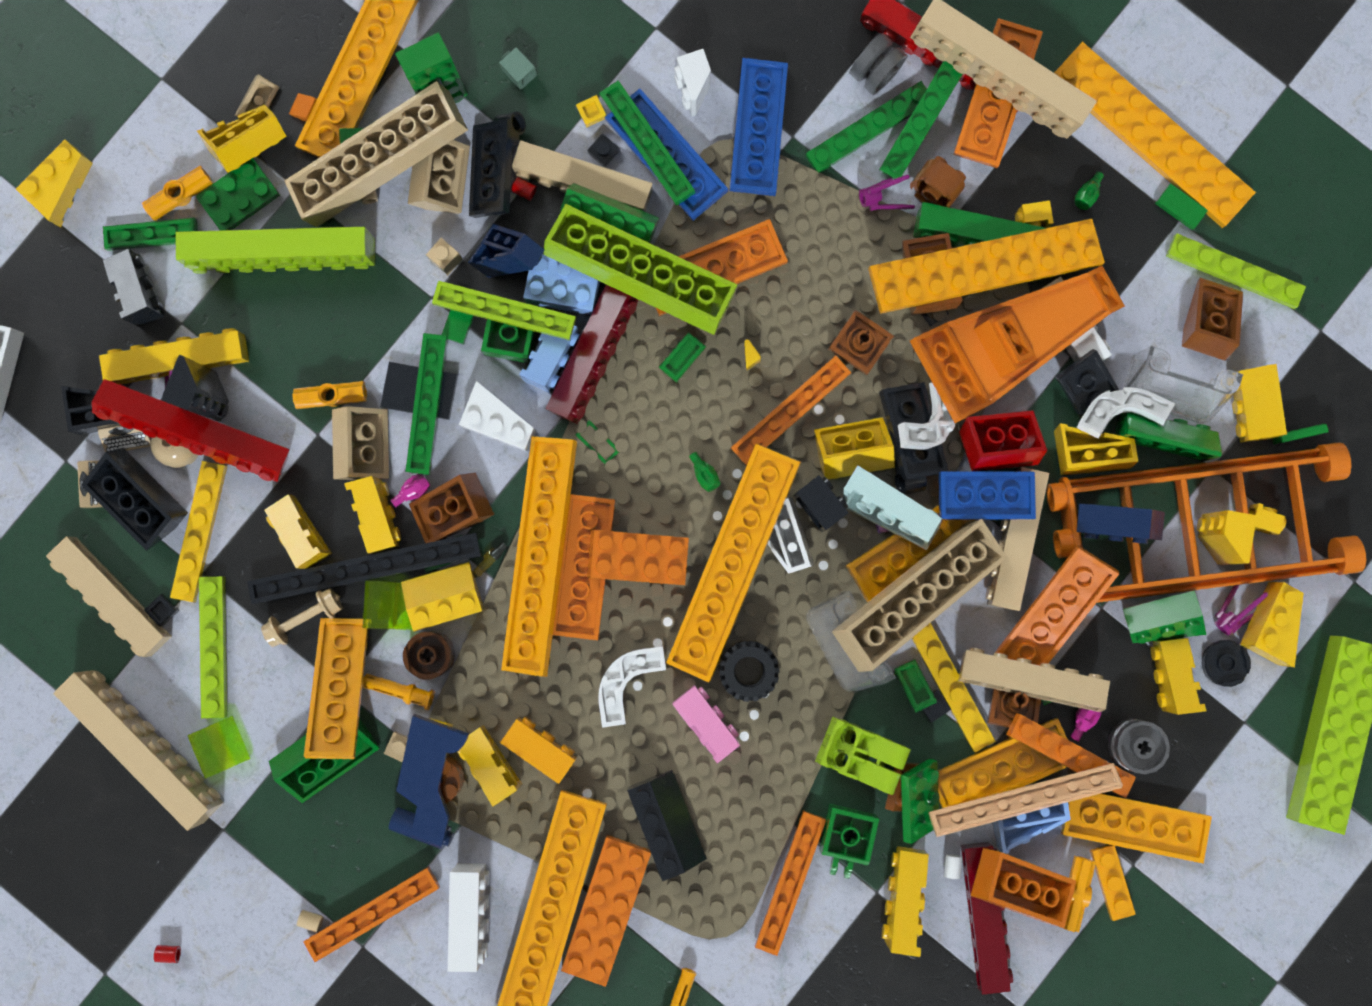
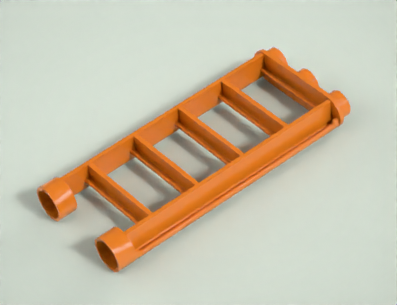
(1330, 462)

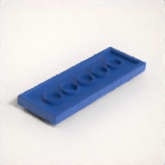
(758, 127)
(704, 181)

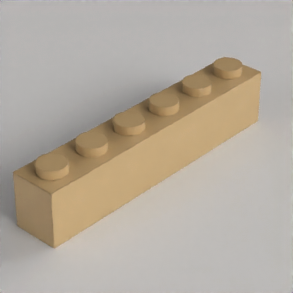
(562, 171)
(1017, 544)
(108, 596)
(1034, 680)

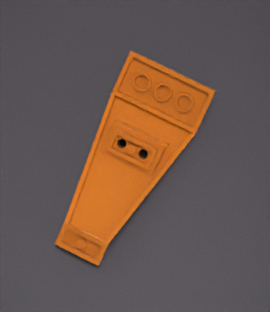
(998, 347)

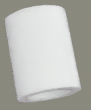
(953, 866)

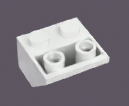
(693, 77)

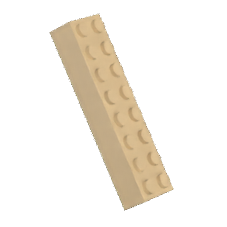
(1002, 69)
(376, 154)
(919, 595)
(139, 748)

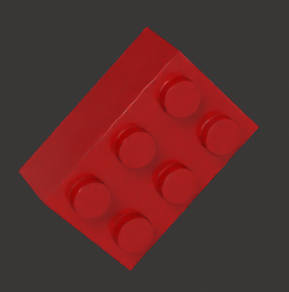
(1002, 441)

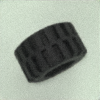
(763, 686)

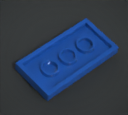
(987, 495)

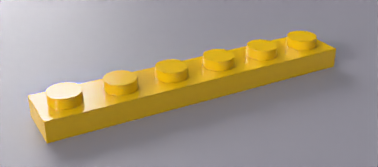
(198, 531)
(952, 690)

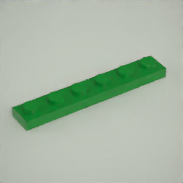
(921, 121)
(866, 129)
(647, 143)
(426, 404)

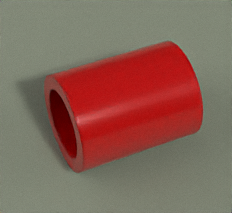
(523, 188)
(167, 954)

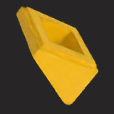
(752, 357)

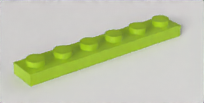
(1235, 271)
(504, 310)
(213, 647)

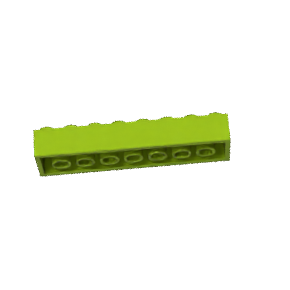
(275, 249)
(639, 269)
(1335, 738)

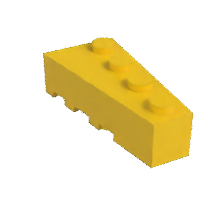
(905, 901)

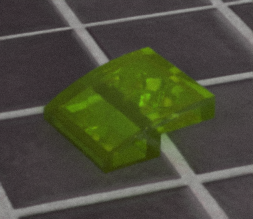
(385, 606)
(218, 747)

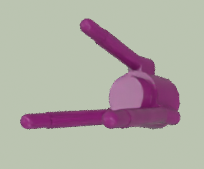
(872, 195)
(1229, 622)

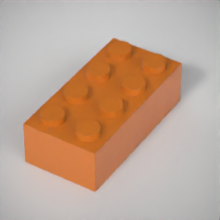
(637, 557)
(1023, 888)

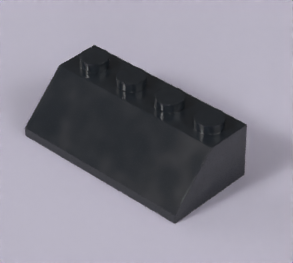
(196, 389)
(133, 498)
(667, 824)

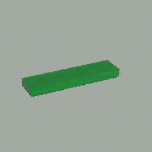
(146, 233)

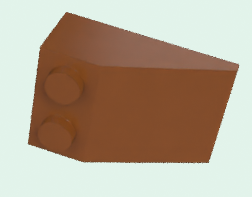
(927, 245)
(1213, 320)
(451, 508)

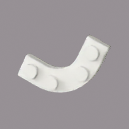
(1124, 401)
(931, 433)
(619, 674)

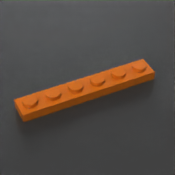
(792, 408)
(1062, 750)
(790, 883)
(371, 914)

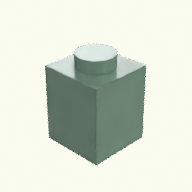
(517, 68)

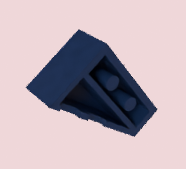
(505, 253)
(1120, 523)

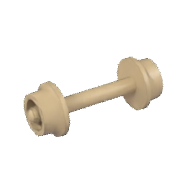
(275, 633)

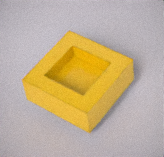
(591, 111)

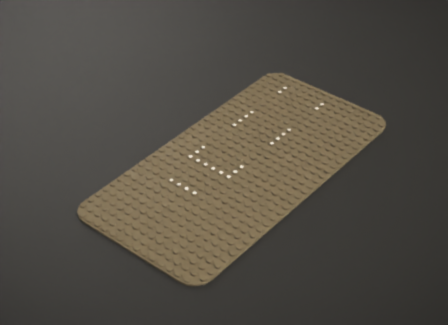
(757, 791)

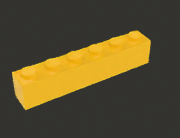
(156, 361)

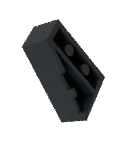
(79, 411)

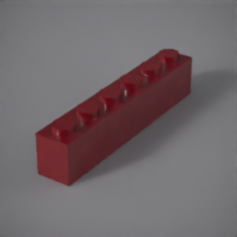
(592, 354)
(986, 929)

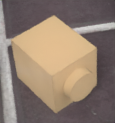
(444, 256)

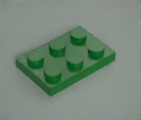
(238, 195)
(919, 798)

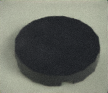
(1226, 663)

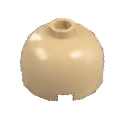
(171, 455)

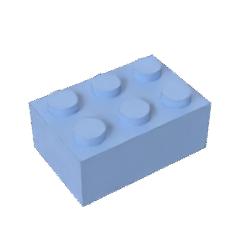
(561, 287)

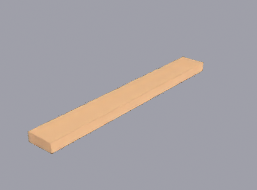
(1025, 799)

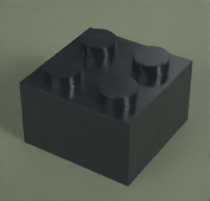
(821, 503)

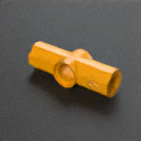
(164, 200)
(316, 396)
(1081, 871)

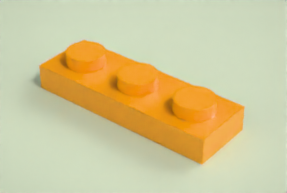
(1112, 882)

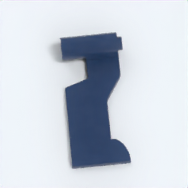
(421, 779)

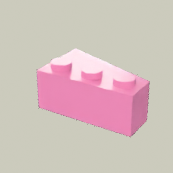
(707, 722)

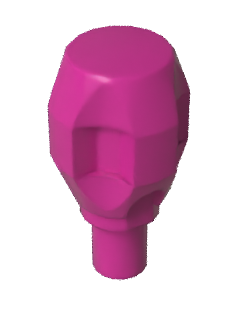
(412, 489)
(1084, 721)

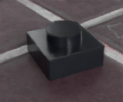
(603, 150)
(938, 709)

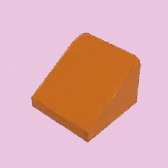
(302, 106)

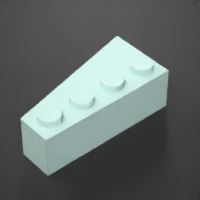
(890, 508)

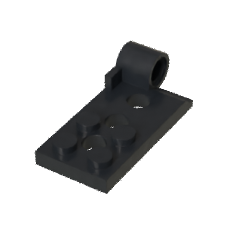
(505, 134)
(911, 470)

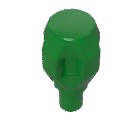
(1089, 192)
(705, 473)

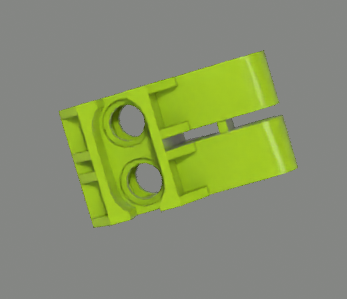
(866, 745)

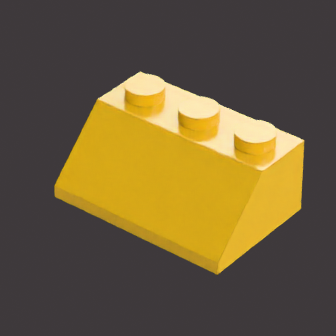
(1259, 405)
(854, 445)
(1227, 536)
(441, 596)

